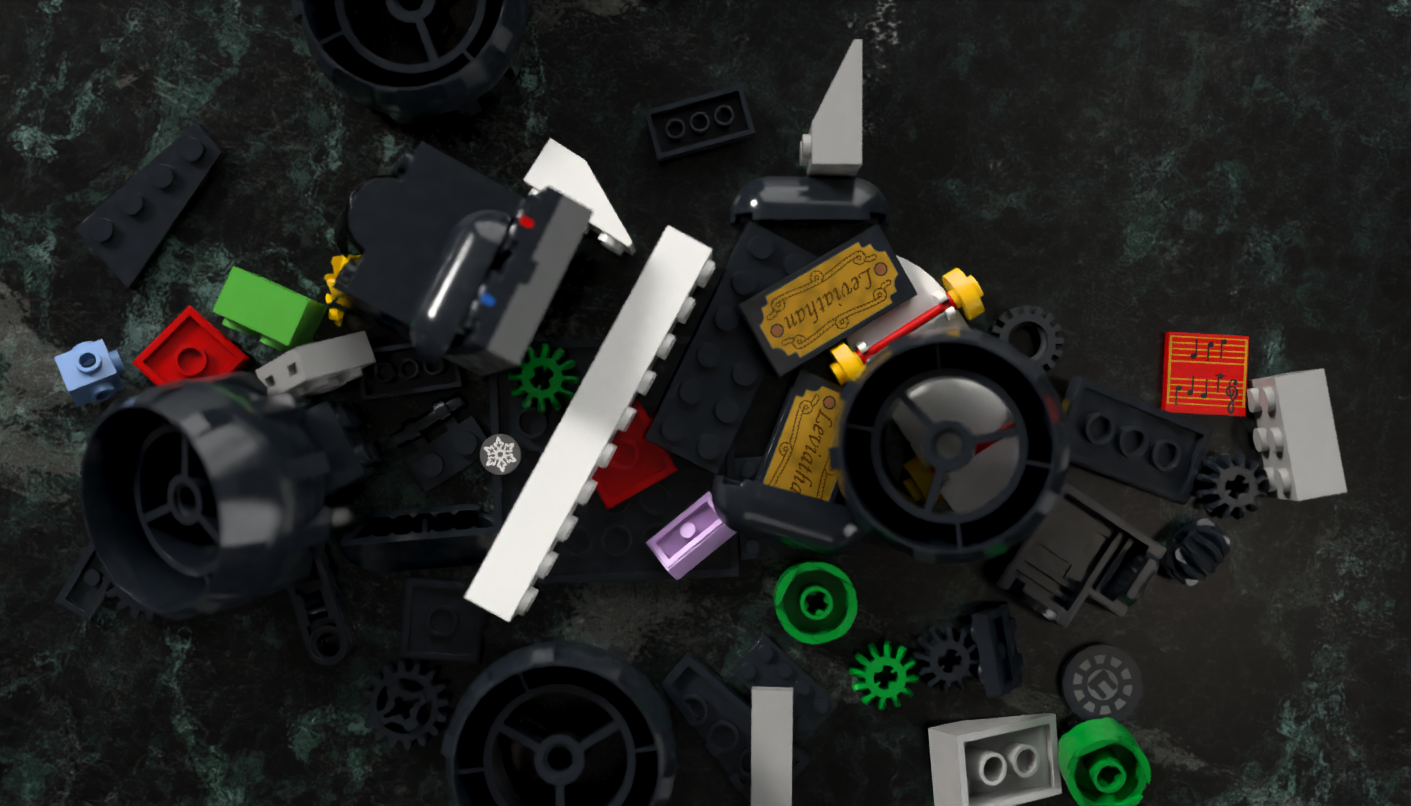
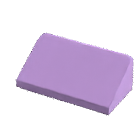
(690, 537)

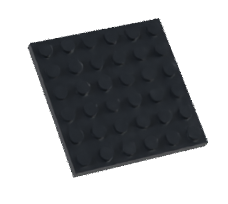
(604, 541)

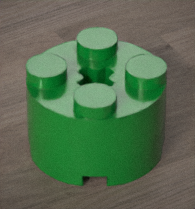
(818, 624)
(1103, 764)

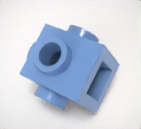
(91, 372)

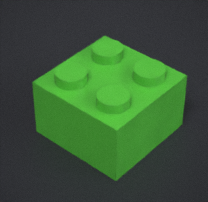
(262, 306)

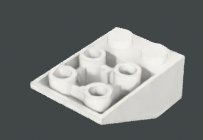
(574, 178)

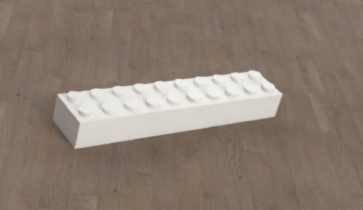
(590, 424)

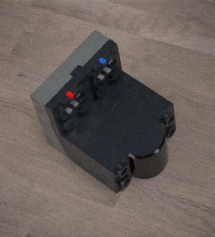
(399, 225)

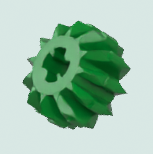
(556, 382)
(892, 685)

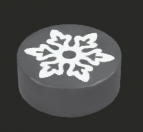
(501, 454)

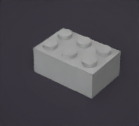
(1296, 435)

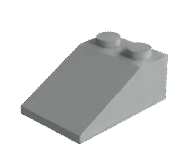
(835, 134)
(995, 761)

